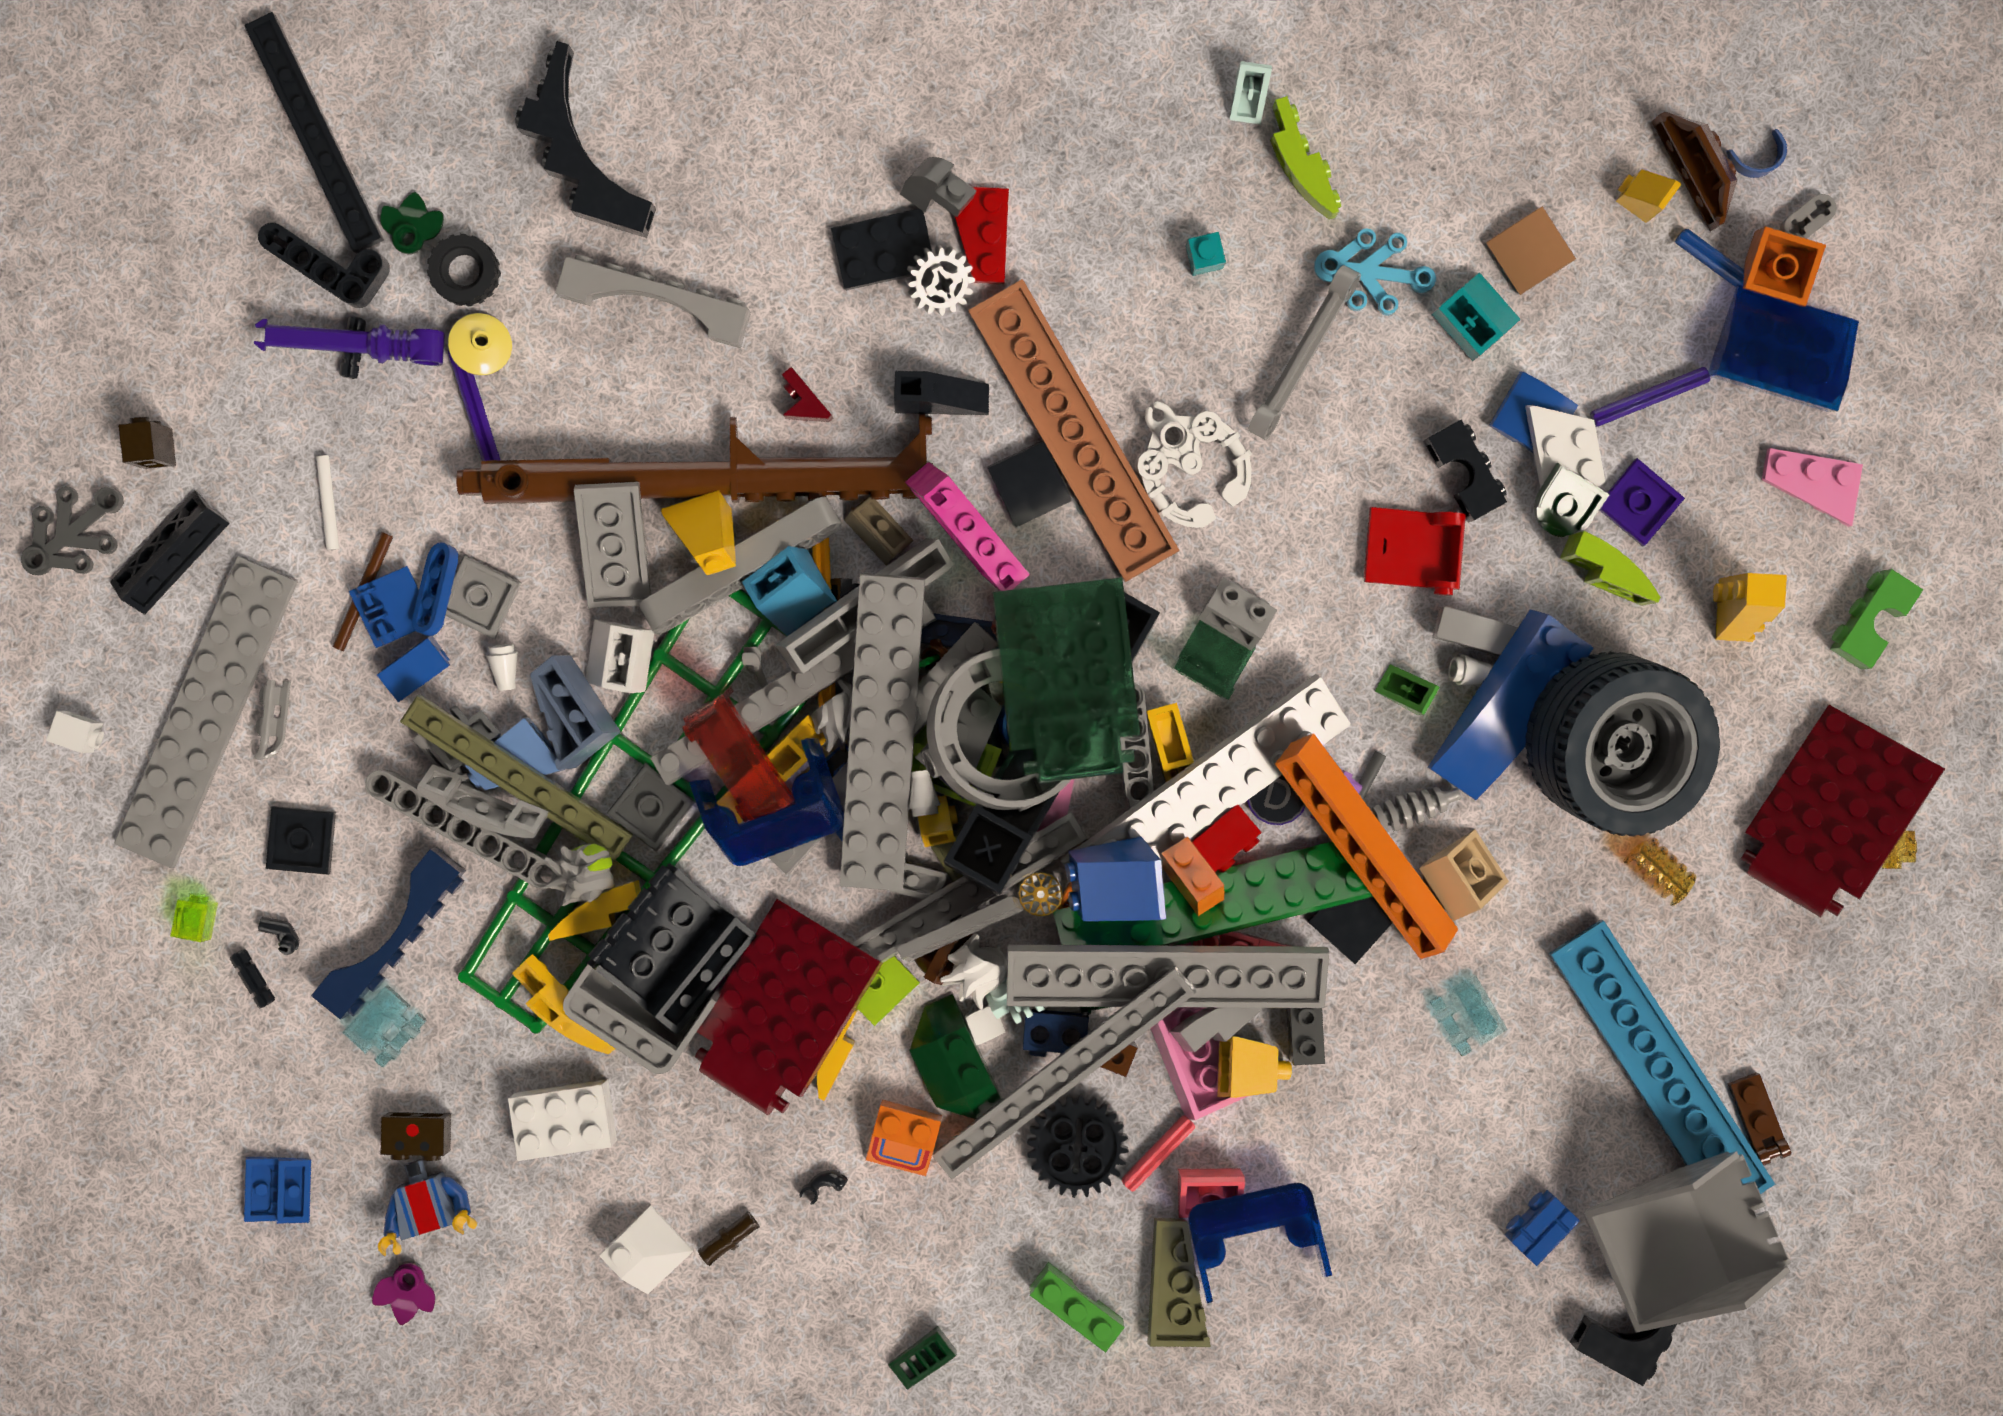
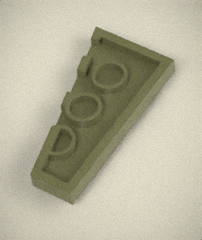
(1175, 1298)

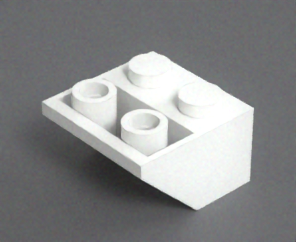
(619, 656)

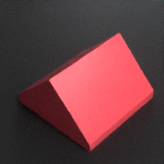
(1207, 1185)

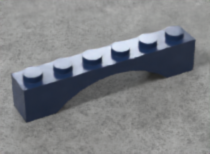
(429, 884)

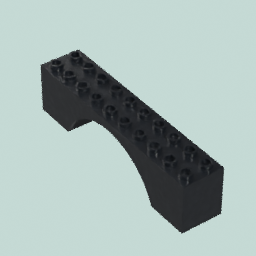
(997, 839)

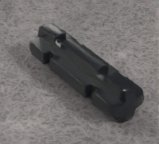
(349, 368)
(252, 978)

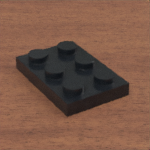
(880, 248)

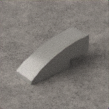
(1472, 631)
(1209, 1023)

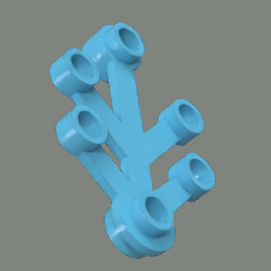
(1371, 271)

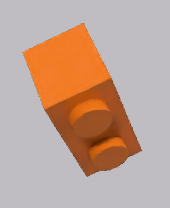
(1192, 876)

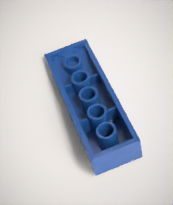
(1497, 717)

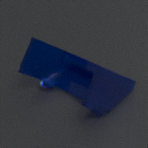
(814, 815)
(1252, 1212)

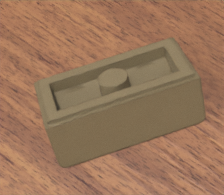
(878, 530)

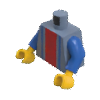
(424, 1206)

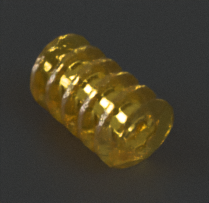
(1663, 869)

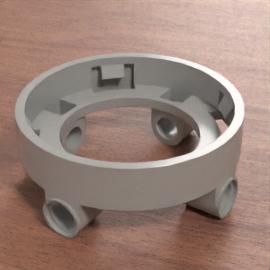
(945, 754)

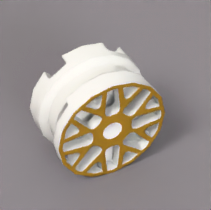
(1040, 893)

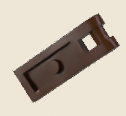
(1759, 1117)

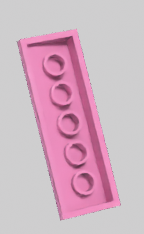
(1191, 1073)

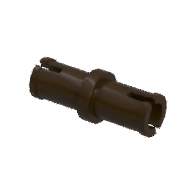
(728, 1238)

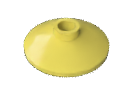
(476, 358)

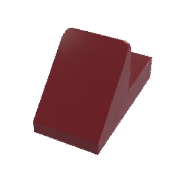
(809, 406)

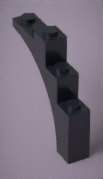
(551, 121)

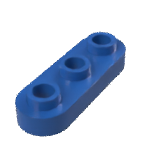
(435, 589)

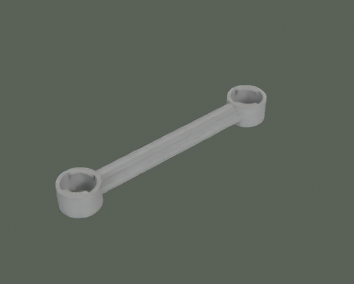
(1339, 291)

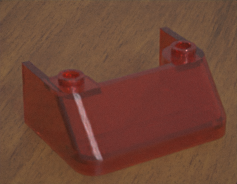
(737, 757)

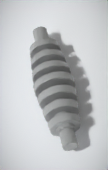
(1415, 807)

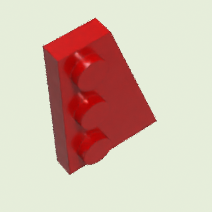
(985, 234)

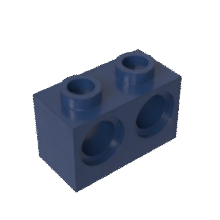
(1056, 1023)

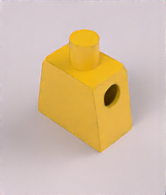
(1249, 1068)

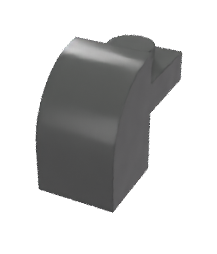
(936, 183)

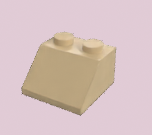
(1464, 876)

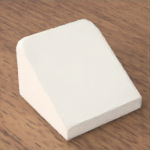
(984, 1025)

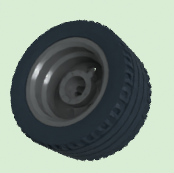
(1665, 743)

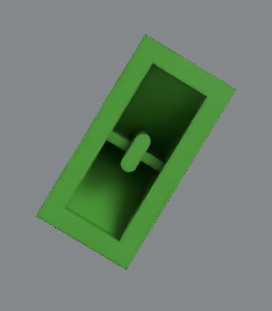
(1407, 690)

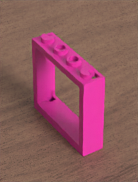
(967, 527)

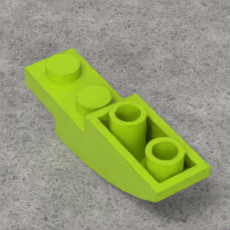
(1306, 173)

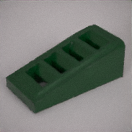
(943, 1344)

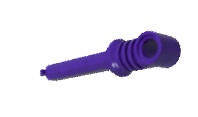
(380, 343)

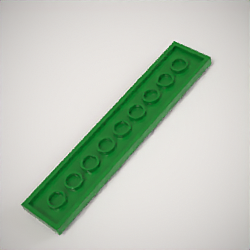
(1252, 897)

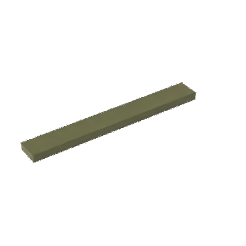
(515, 776)

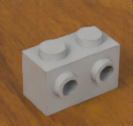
(1237, 613)

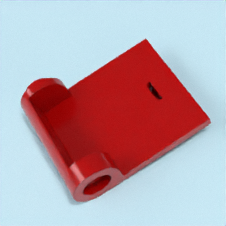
(1418, 551)

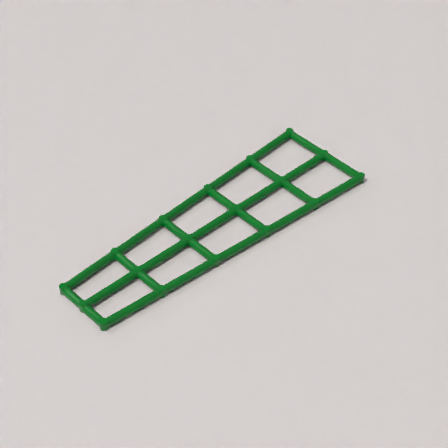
(515, 895)

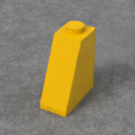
(705, 530)

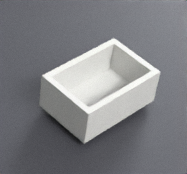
(562, 1120)

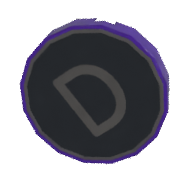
(1276, 803)

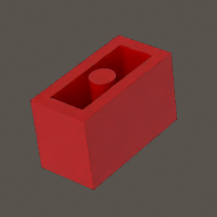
(1227, 838)

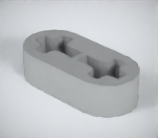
(1804, 212)

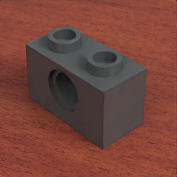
(1305, 1036)

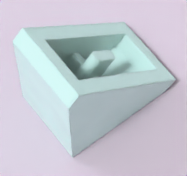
(1250, 92)

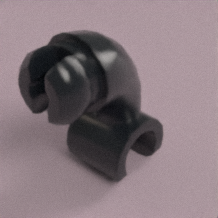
(827, 1178)

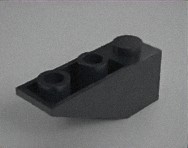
(939, 394)

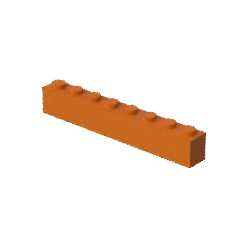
(1366, 846)

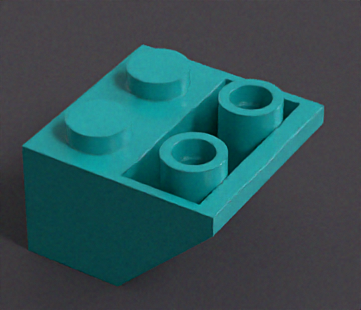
(1476, 316)

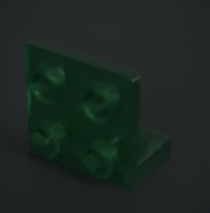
(1212, 660)

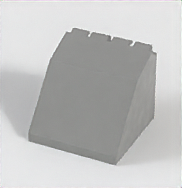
(1689, 1244)

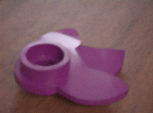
(404, 1296)

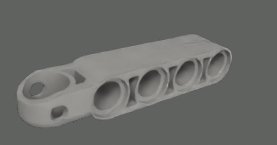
(1140, 743)

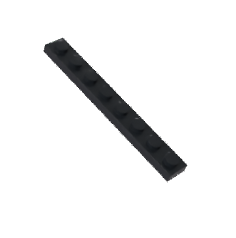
(314, 132)

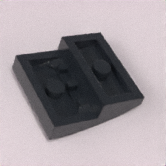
(1029, 483)

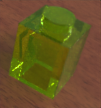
(194, 918)

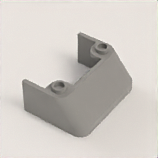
(626, 1024)

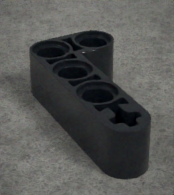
(318, 263)

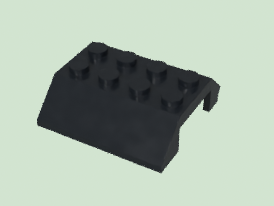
(671, 947)

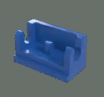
(414, 668)

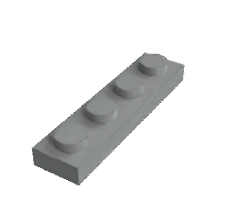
(948, 932)

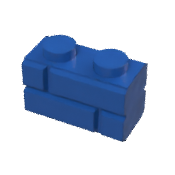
(1541, 1226)

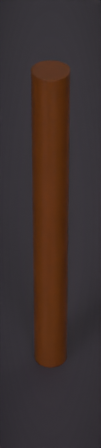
(369, 575)

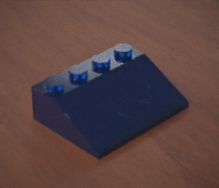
(1785, 350)

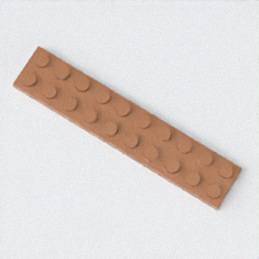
(1073, 430)

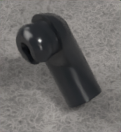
(284, 932)

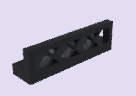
(170, 555)

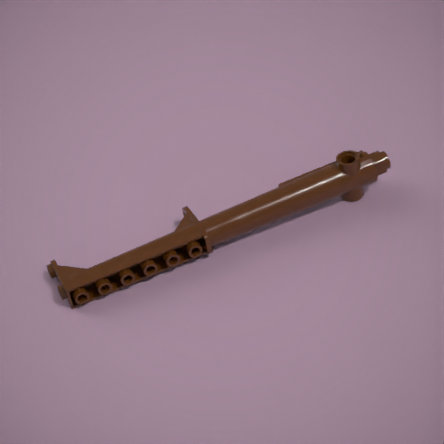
(740, 477)

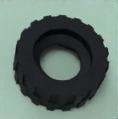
(446, 252)

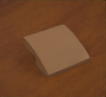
(1531, 250)

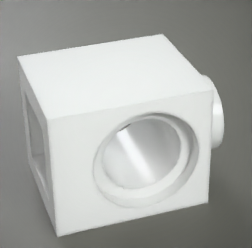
(75, 732)

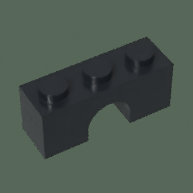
(1457, 445)

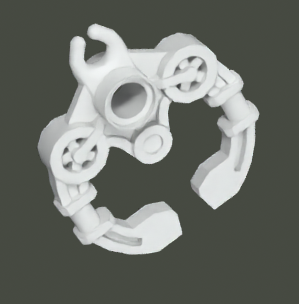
(1186, 456)

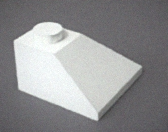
(646, 1251)

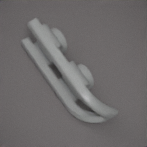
(268, 725)

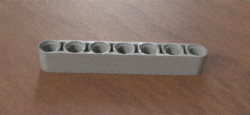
(699, 591)
(450, 828)

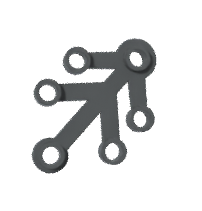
(68, 533)

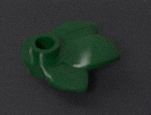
(411, 219)

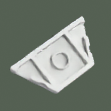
(1565, 441)

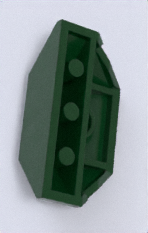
(952, 1061)

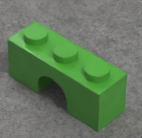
(1858, 639)
(1072, 1306)

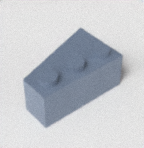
(572, 711)

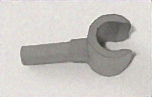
(753, 657)

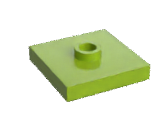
(886, 990)

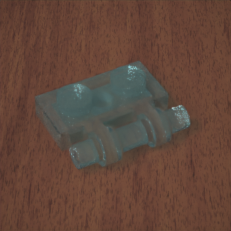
(1476, 1010)
(377, 1019)

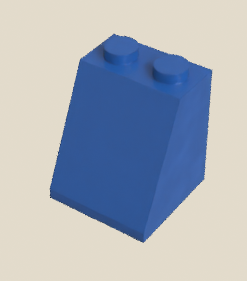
(1116, 882)

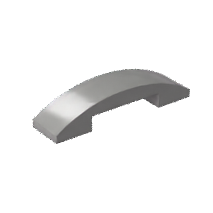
(478, 808)

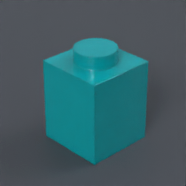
(1205, 253)

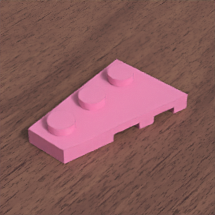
(1818, 481)

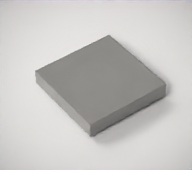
(481, 597)

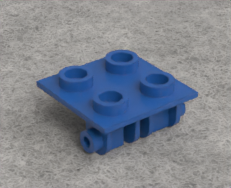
(387, 606)

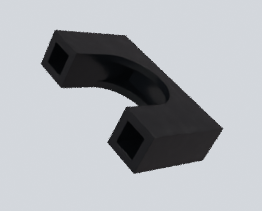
(1628, 1354)

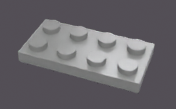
(612, 544)

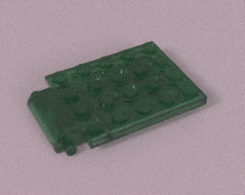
(1067, 677)

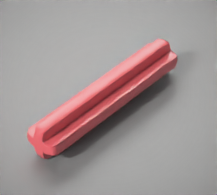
(1158, 1153)

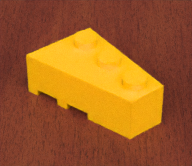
(1747, 603)

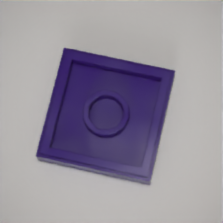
(1640, 502)

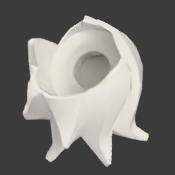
(976, 970)

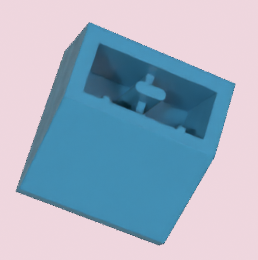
(789, 589)

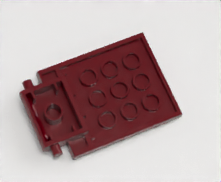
(1837, 812)
(783, 1009)

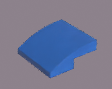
(1527, 390)
(277, 1189)

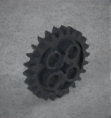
(1105, 1147)

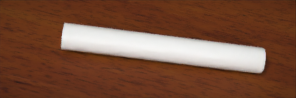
(327, 502)

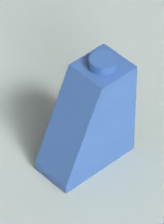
(526, 744)

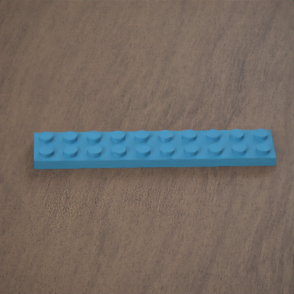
(1652, 1050)

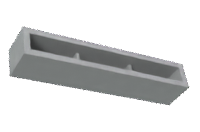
(839, 621)

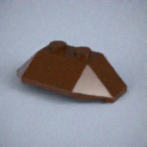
(1700, 164)

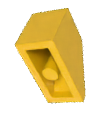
(1646, 193)

